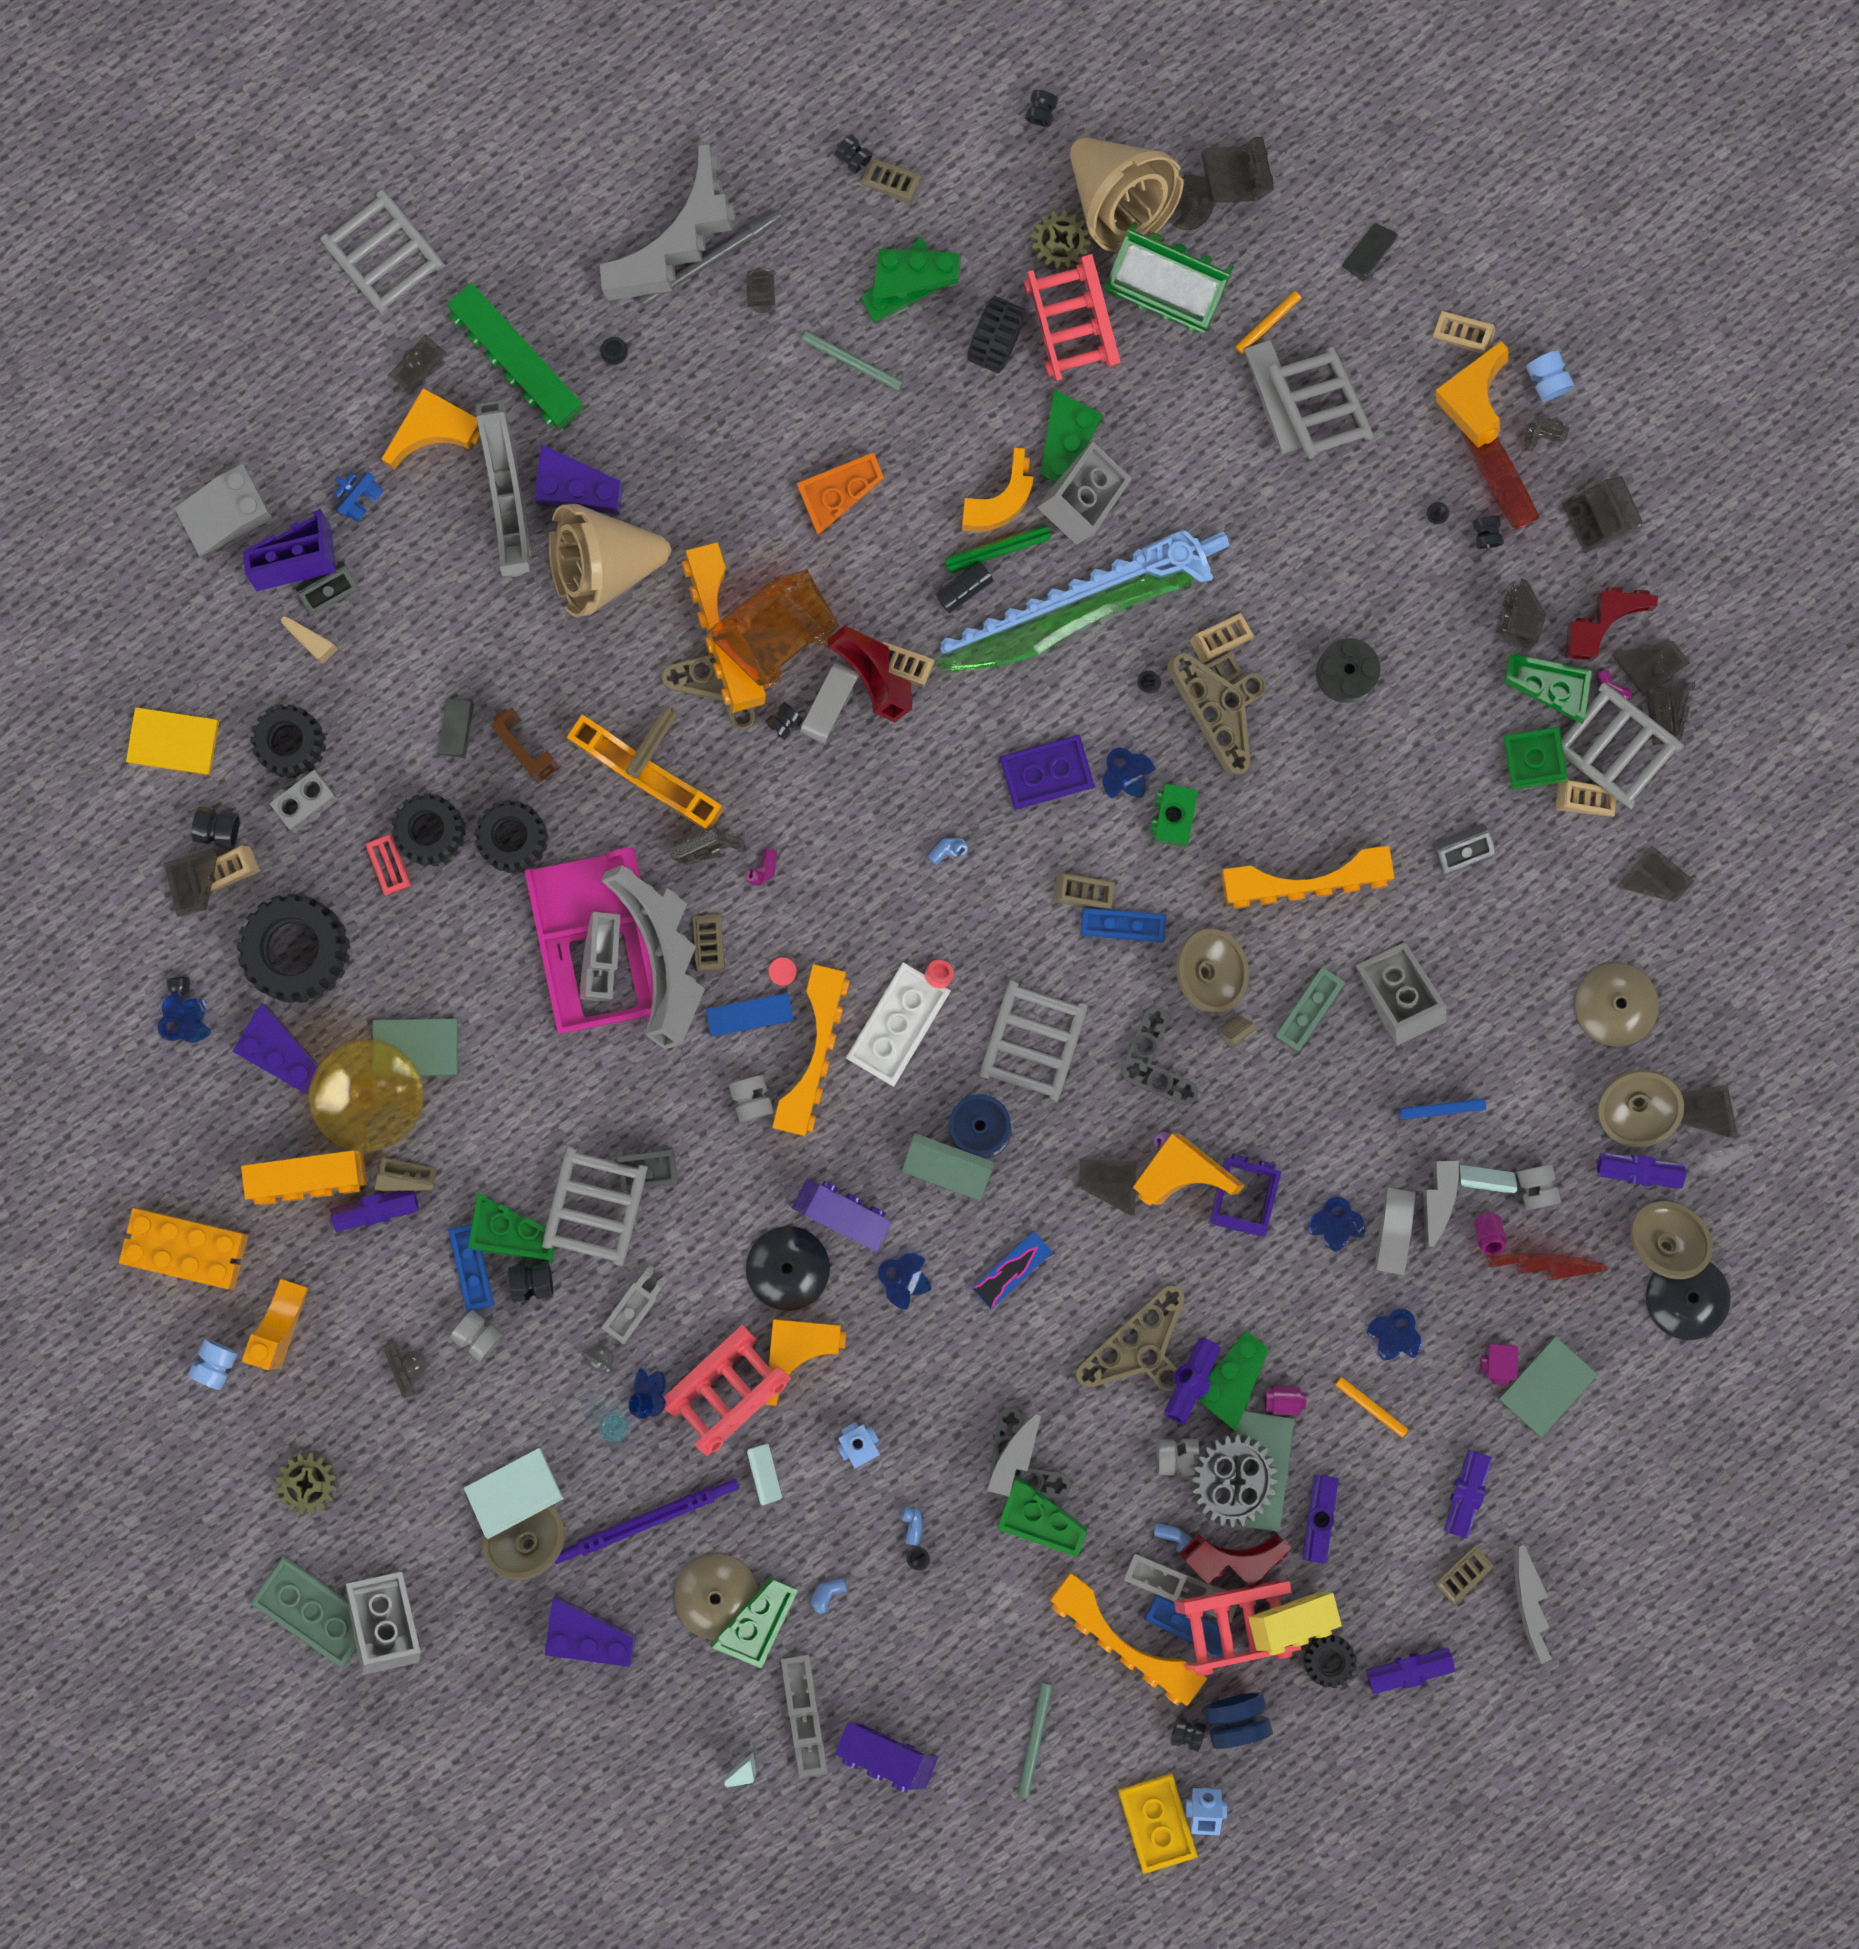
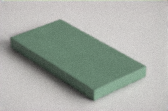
(1276, 1436)
(308, 1610)

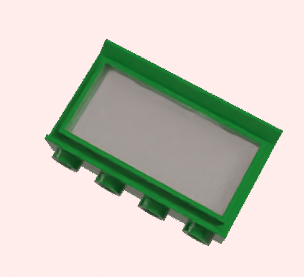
(1167, 280)

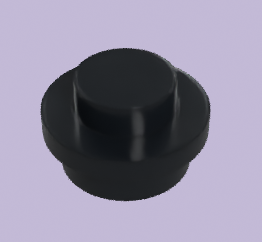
(614, 350)

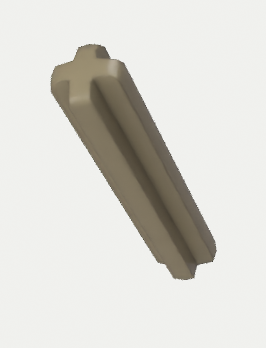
(650, 742)

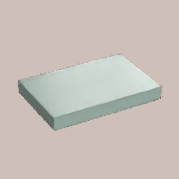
(513, 1493)

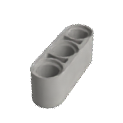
(829, 702)

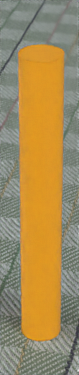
(1268, 322)
(1371, 1407)

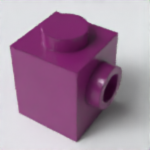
(1500, 1363)

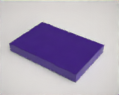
(1047, 772)

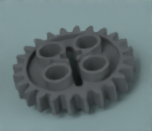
(1209, 1480)

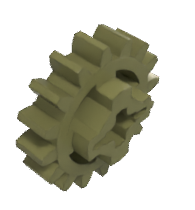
(1052, 248)
(309, 1470)

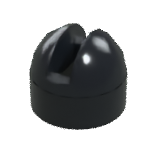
(1434, 508)
(1149, 676)
(178, 983)
(915, 1554)

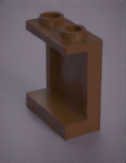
(538, 769)

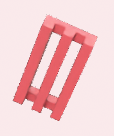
(396, 885)

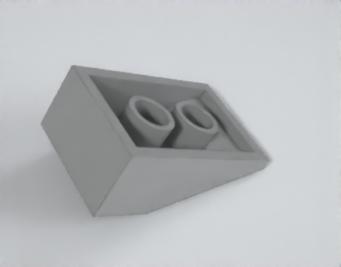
(1084, 494)
(223, 510)
(1402, 993)
(382, 1623)

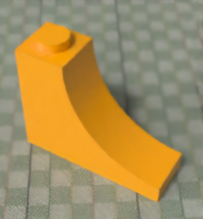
(1467, 400)
(431, 422)
(1180, 1165)
(272, 1338)
(799, 1341)

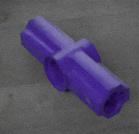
(1641, 1170)
(374, 1209)
(1192, 1380)
(1468, 1494)
(1318, 1537)
(1410, 1671)

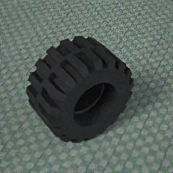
(996, 334)
(269, 727)
(445, 846)
(528, 853)

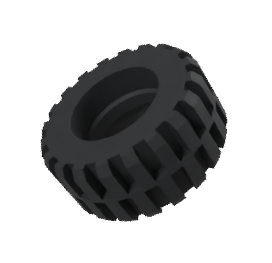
(257, 937)

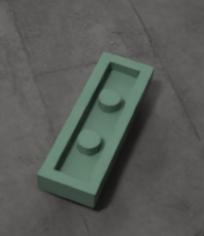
(1309, 1009)

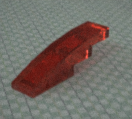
(1503, 482)
(1555, 1265)

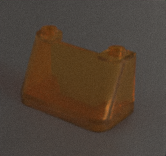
(775, 626)

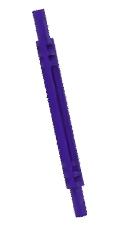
(647, 1520)

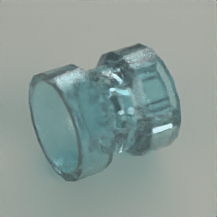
(619, 1427)

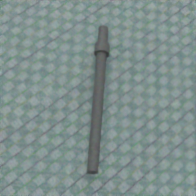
(754, 230)

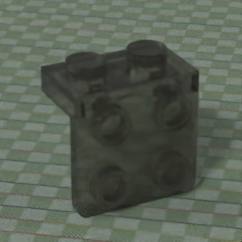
(1238, 172)

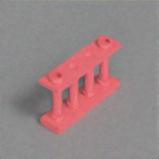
(1091, 299)
(702, 1377)
(1220, 1603)

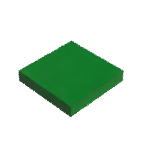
(1535, 758)

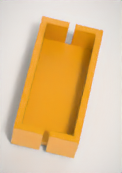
(303, 1176)
(183, 1248)

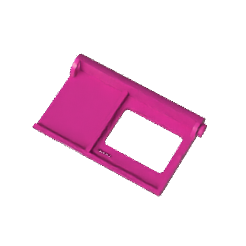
(562, 909)

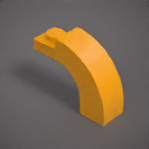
(996, 512)

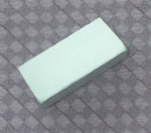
(1487, 1179)
(764, 1474)
(743, 1773)

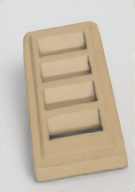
(1467, 323)
(317, 645)
(1201, 647)
(928, 664)
(1564, 796)
(248, 862)

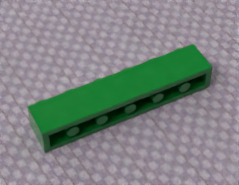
(515, 356)

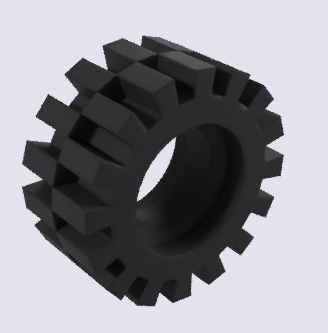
(1346, 1667)

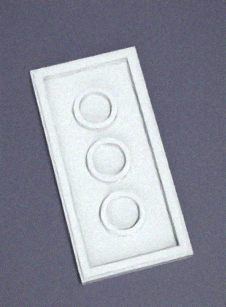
(897, 1025)

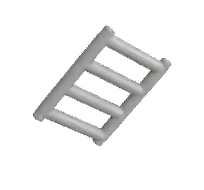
(399, 221)
(1301, 423)
(1649, 727)
(1061, 1064)
(624, 1228)

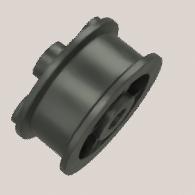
(1357, 657)

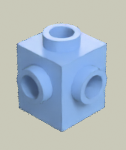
(861, 1455)
(1206, 1811)

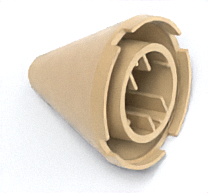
(1123, 187)
(599, 557)

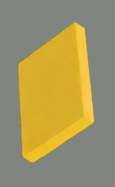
(172, 741)
(1157, 1823)

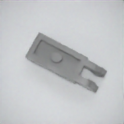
(633, 1307)

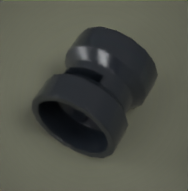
(1041, 108)
(853, 154)
(1488, 532)
(786, 719)
(1186, 1733)

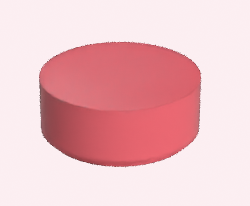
(782, 971)
(939, 974)

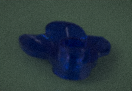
(1128, 777)
(186, 1016)
(1337, 1227)
(908, 1280)
(1394, 1338)
(648, 1395)

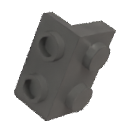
(660, 1163)

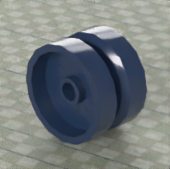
(985, 1110)
(1238, 1720)

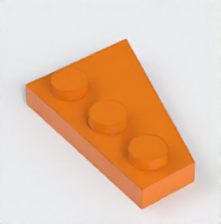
(838, 489)

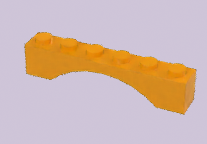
(707, 571)
(653, 779)
(1250, 884)
(796, 1108)
(1079, 1602)

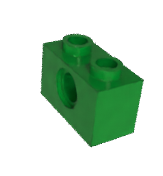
(1184, 802)

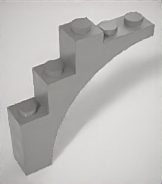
(681, 243)
(505, 488)
(669, 953)

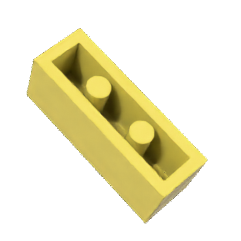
(1295, 1622)

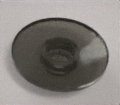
(1194, 189)

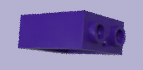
(1264, 1168)

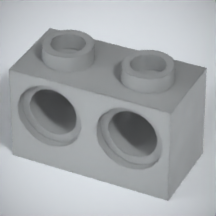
(307, 807)

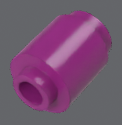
(1490, 1233)
(1285, 1400)

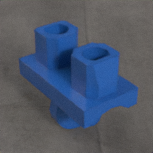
(349, 505)

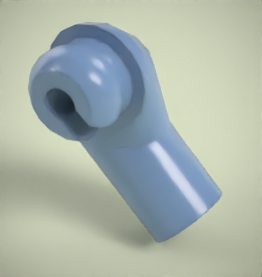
(948, 847)
(915, 1526)
(1173, 1534)
(824, 1593)

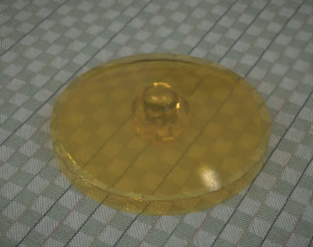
(365, 1095)

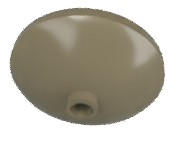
(1223, 968)
(1598, 1010)
(1641, 1122)
(1679, 1231)
(508, 1550)
(707, 1576)

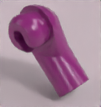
(1604, 677)
(765, 870)

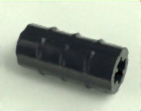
(964, 587)

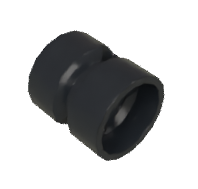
(215, 827)
(530, 1282)

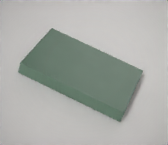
(427, 1042)
(948, 1166)
(1547, 1386)

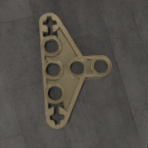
(704, 687)
(1226, 719)
(1149, 1337)

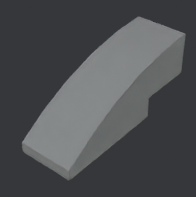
(600, 957)
(1440, 1201)
(1395, 1231)
(1014, 1456)

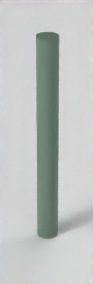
(852, 360)
(1035, 1740)

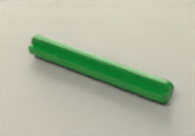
(998, 548)

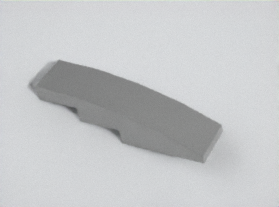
(1260, 358)
(1170, 1582)
(1529, 1593)
(804, 1716)

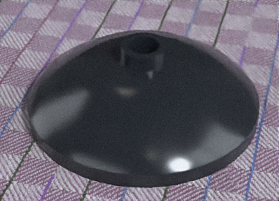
(809, 1270)
(1679, 1318)

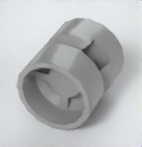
(751, 1099)
(1543, 1177)
(476, 1336)
(1176, 1456)

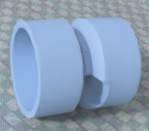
(1550, 376)
(212, 1364)

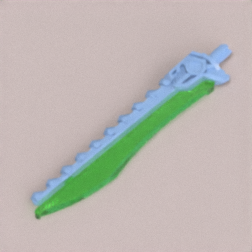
(1160, 559)

